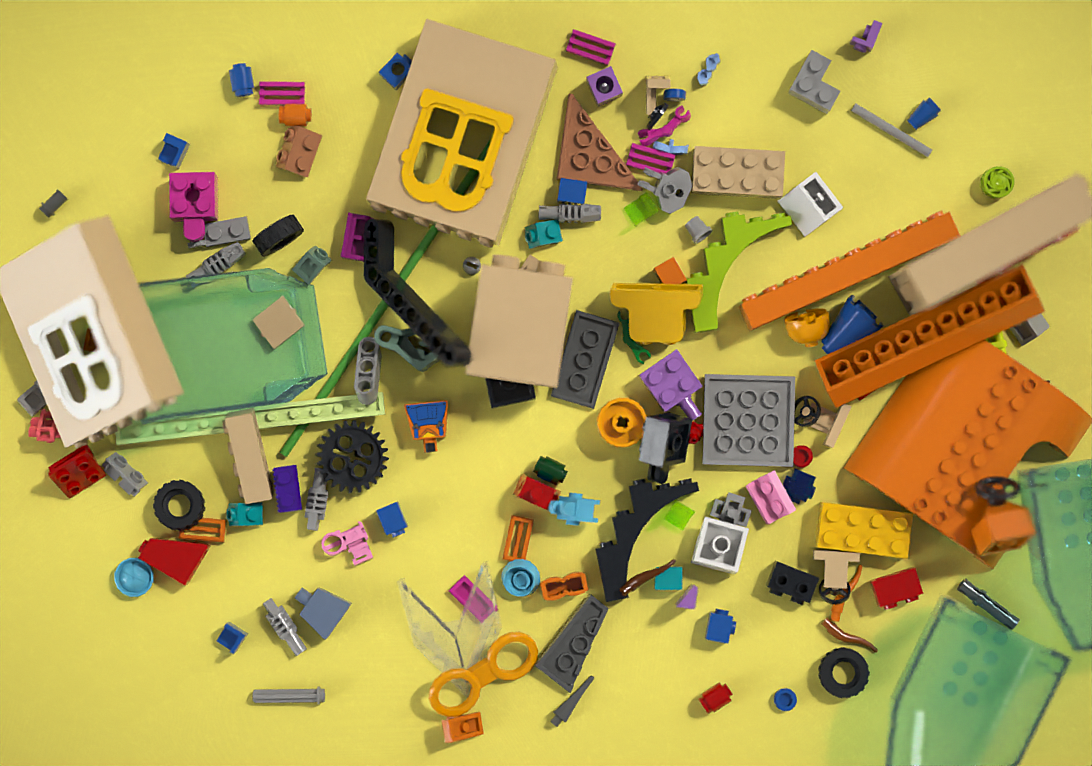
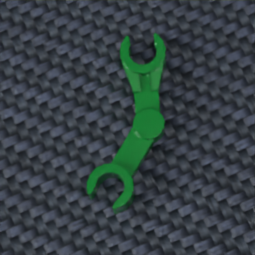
(637, 349)

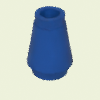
(924, 113)

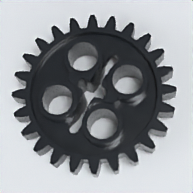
(357, 437)

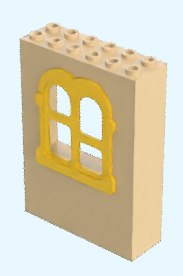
(477, 82)

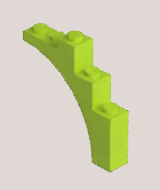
(720, 257)

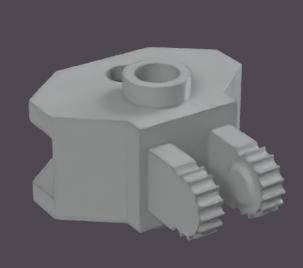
(666, 187)

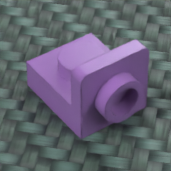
(870, 33)

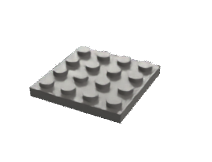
(748, 420)

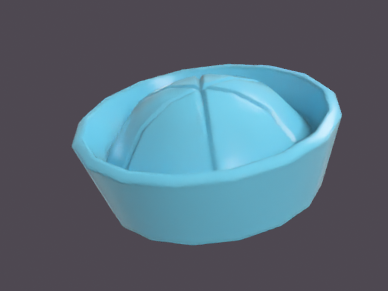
(133, 577)
(520, 577)

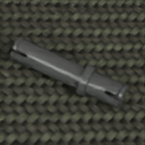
(981, 599)

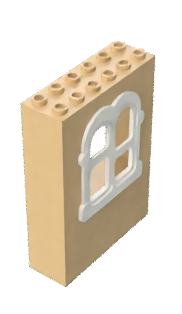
(88, 276)

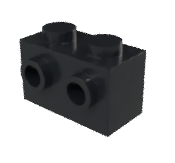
(791, 582)

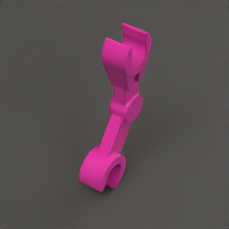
(666, 130)

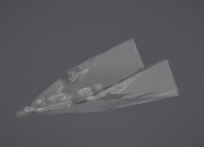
(459, 641)

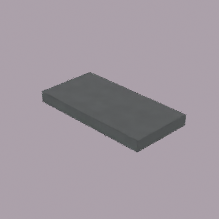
(585, 359)

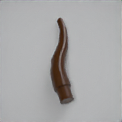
(639, 579)

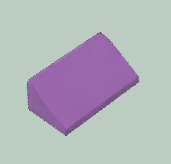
(688, 599)

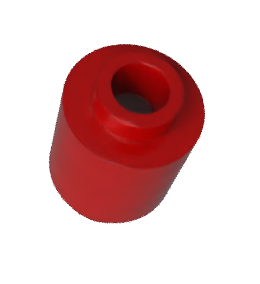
(716, 697)

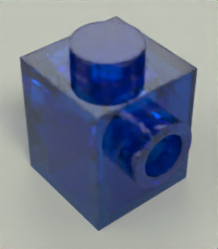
(799, 486)

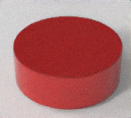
(802, 456)

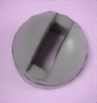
(469, 270)

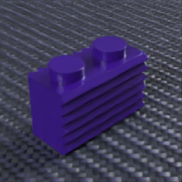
(287, 488)

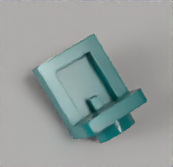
(543, 233)
(245, 514)

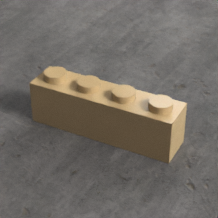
(248, 455)

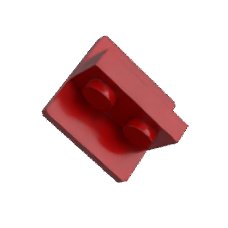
(76, 471)

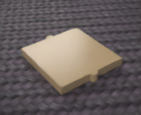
(278, 322)

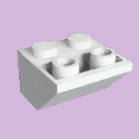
(810, 204)

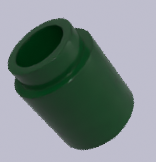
(550, 470)

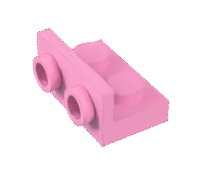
(770, 497)

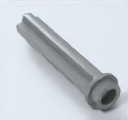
(289, 695)

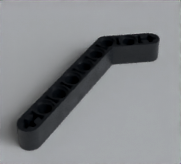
(403, 300)

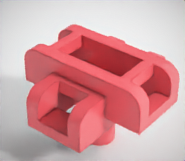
(43, 429)

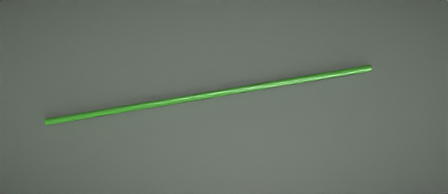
(377, 314)

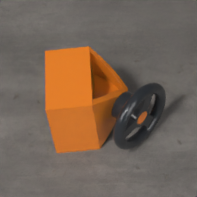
(1001, 524)

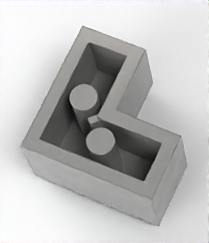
(809, 86)

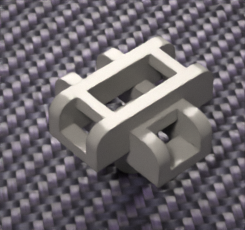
(731, 511)

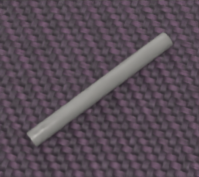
(890, 129)

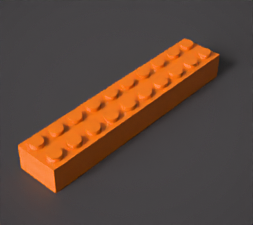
(849, 271)
(929, 336)

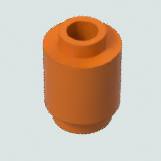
(295, 114)

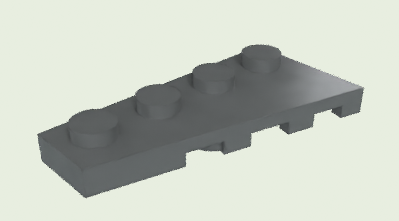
(567, 652)

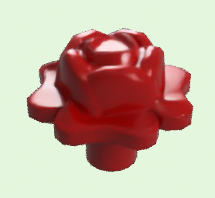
(696, 433)

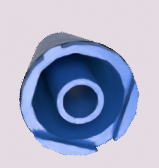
(850, 325)

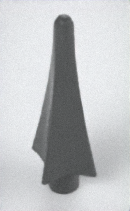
(564, 711)

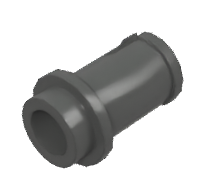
(53, 203)

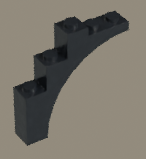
(646, 502)

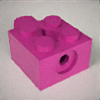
(193, 201)

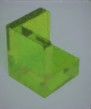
(641, 209)
(679, 515)

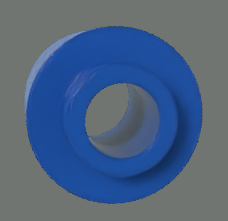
(241, 80)

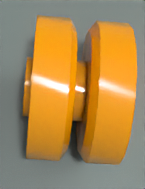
(609, 427)

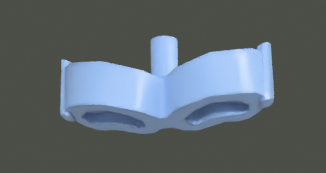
(705, 74)
(676, 150)

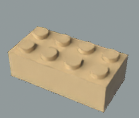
(738, 172)

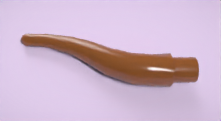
(839, 634)

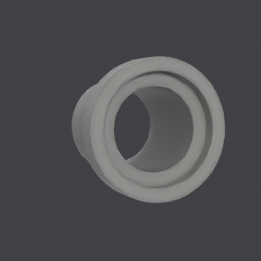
(698, 229)

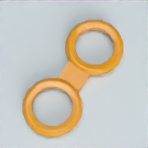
(483, 674)

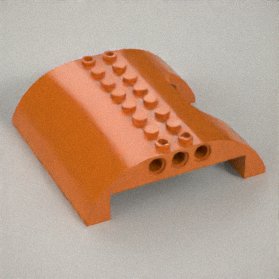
(959, 425)

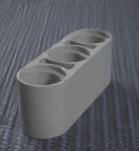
(370, 379)

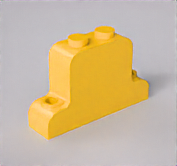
(656, 310)

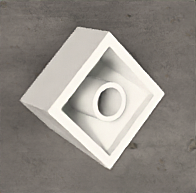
(720, 545)

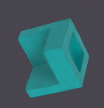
(669, 579)

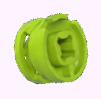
(997, 182)

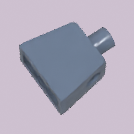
(322, 609)

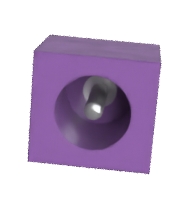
(604, 86)

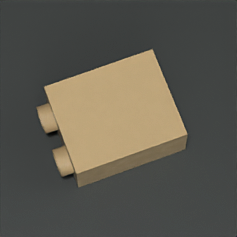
(519, 322)

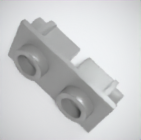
(118, 466)

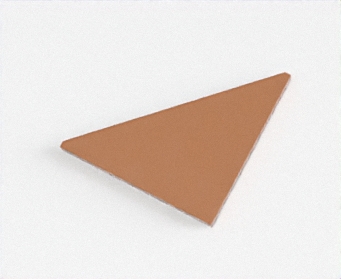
(589, 155)

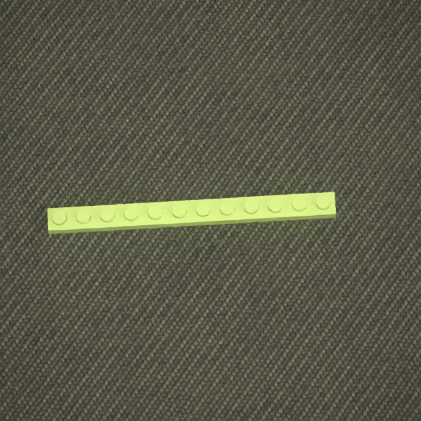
(267, 417)

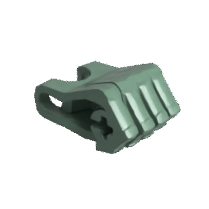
(400, 343)

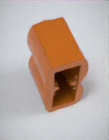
(557, 587)

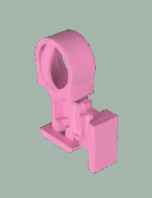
(353, 540)

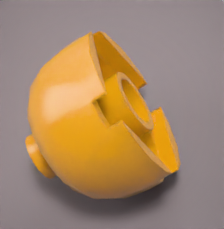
(808, 327)

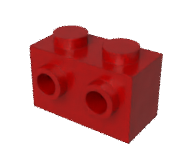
(896, 587)

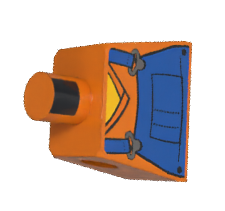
(428, 422)

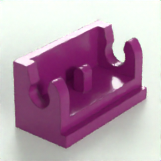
(354, 237)

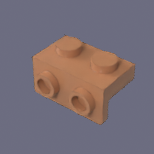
(298, 150)

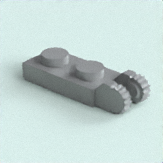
(224, 232)

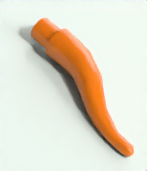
(837, 609)

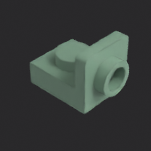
(312, 264)

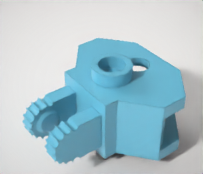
(574, 509)

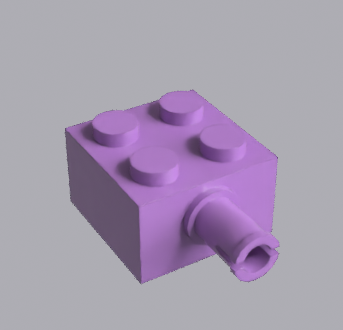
(672, 384)

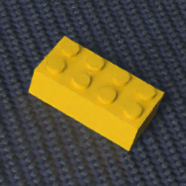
(863, 530)

